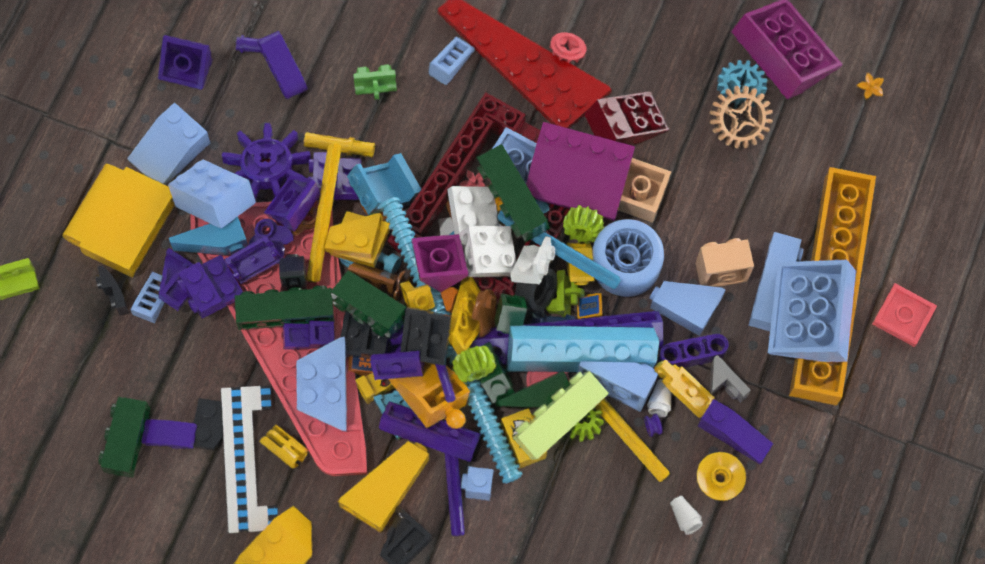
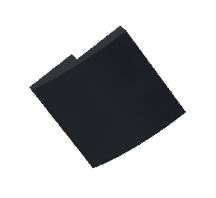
(426, 333)
(361, 339)

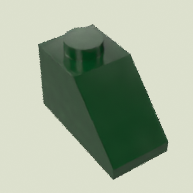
(498, 383)

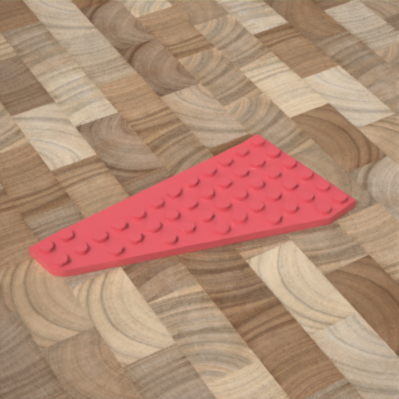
(331, 449)

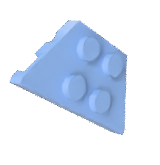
(324, 384)

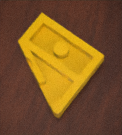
(354, 237)

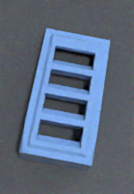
(444, 72)
(138, 310)

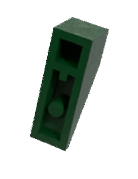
(537, 393)

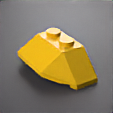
(281, 542)

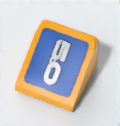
(590, 306)

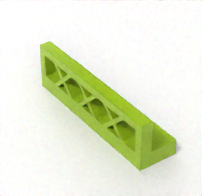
(17, 278)

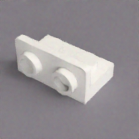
(533, 263)

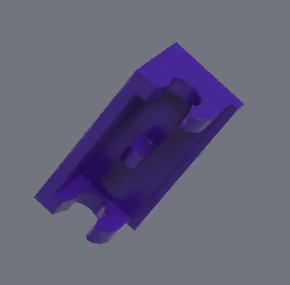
(253, 259)

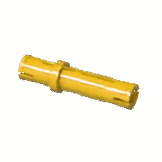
(349, 146)

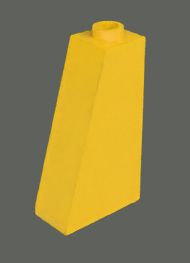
(384, 488)

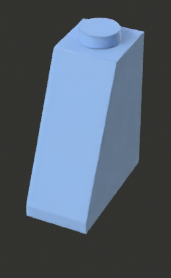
(687, 303)

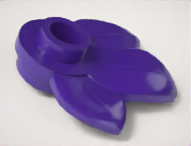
(279, 234)

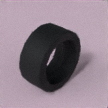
(543, 294)

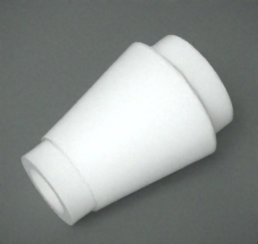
(660, 400)
(686, 516)

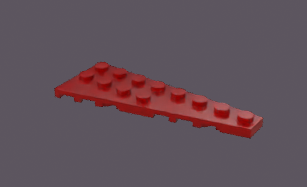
(548, 84)

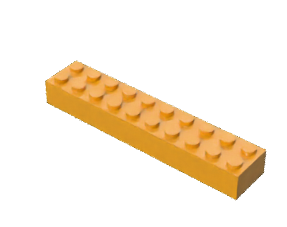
(838, 236)

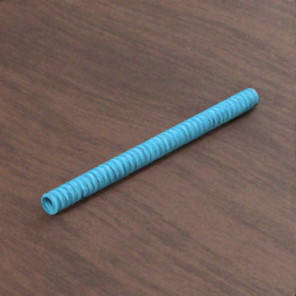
(476, 398)

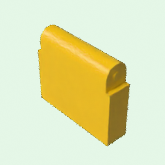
(120, 218)

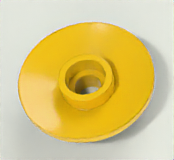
(725, 465)

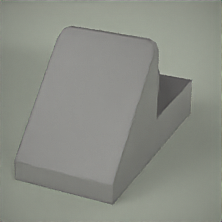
(723, 376)

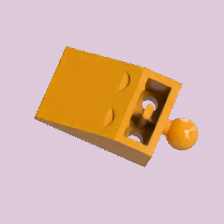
(427, 397)

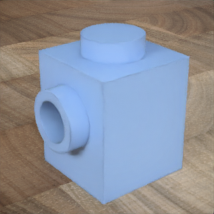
(477, 483)

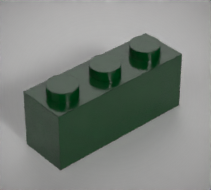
(368, 305)
(124, 437)

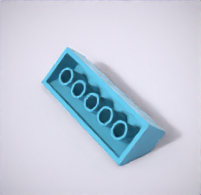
(565, 347)

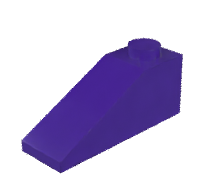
(734, 431)

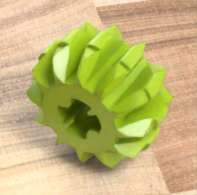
(583, 224)
(474, 363)
(588, 427)

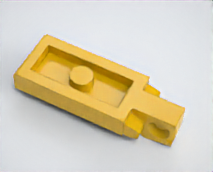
(684, 387)

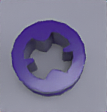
(653, 425)

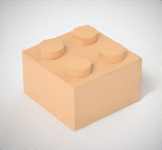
(643, 190)
(724, 263)

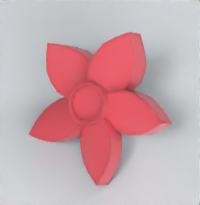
(473, 181)

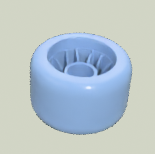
(633, 242)

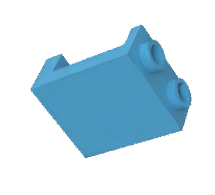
(384, 182)

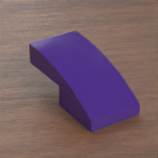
(308, 336)
(169, 433)

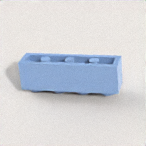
(781, 249)

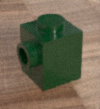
(510, 312)

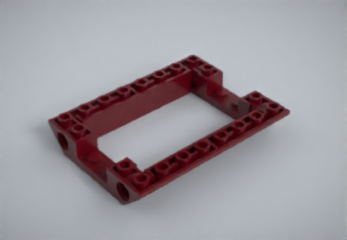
(487, 118)

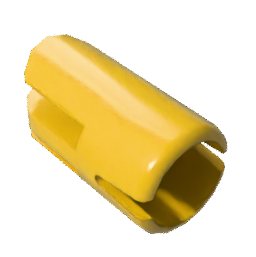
(284, 446)

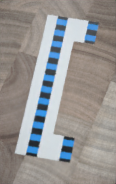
(240, 460)

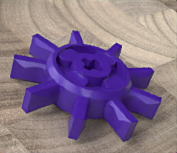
(266, 161)

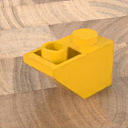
(575, 274)

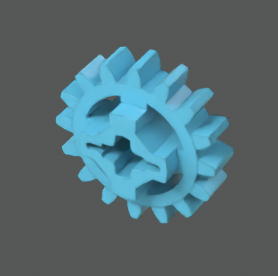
(749, 74)

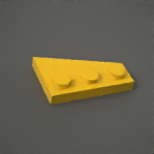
(463, 327)

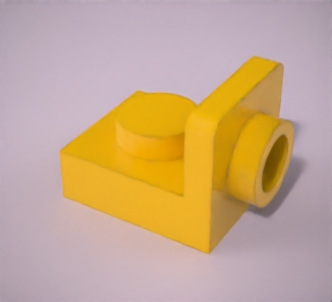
(417, 297)

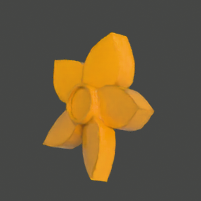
(871, 86)

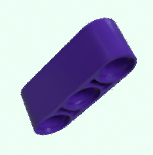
(282, 65)
(701, 344)

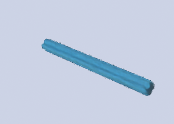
(574, 257)

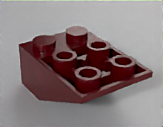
(626, 118)

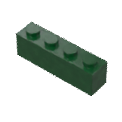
(513, 193)
(276, 307)

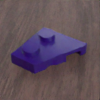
(169, 290)

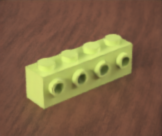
(560, 415)

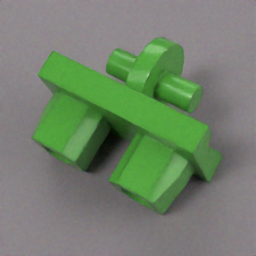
(375, 82)

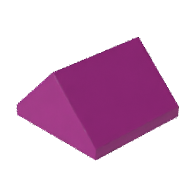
(440, 260)

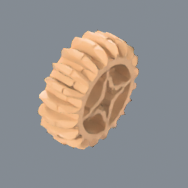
(746, 107)

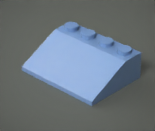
(812, 310)

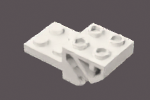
(484, 242)

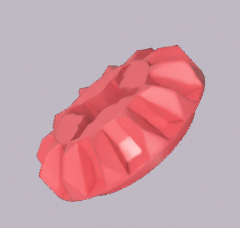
(574, 44)

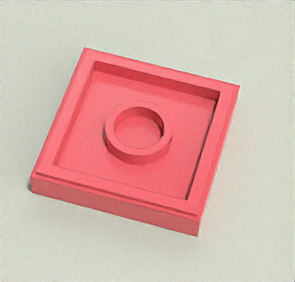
(904, 315)

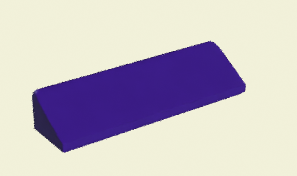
(405, 424)

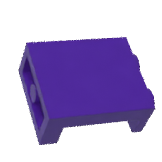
(396, 363)

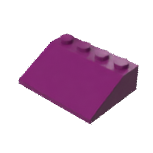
(785, 47)
(579, 170)

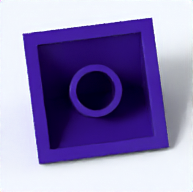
(184, 62)
(293, 201)

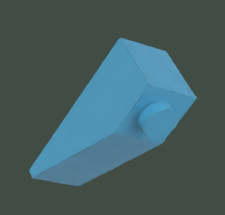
(211, 239)

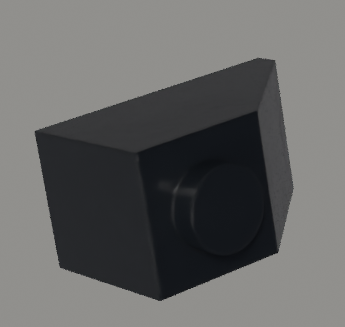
(293, 272)

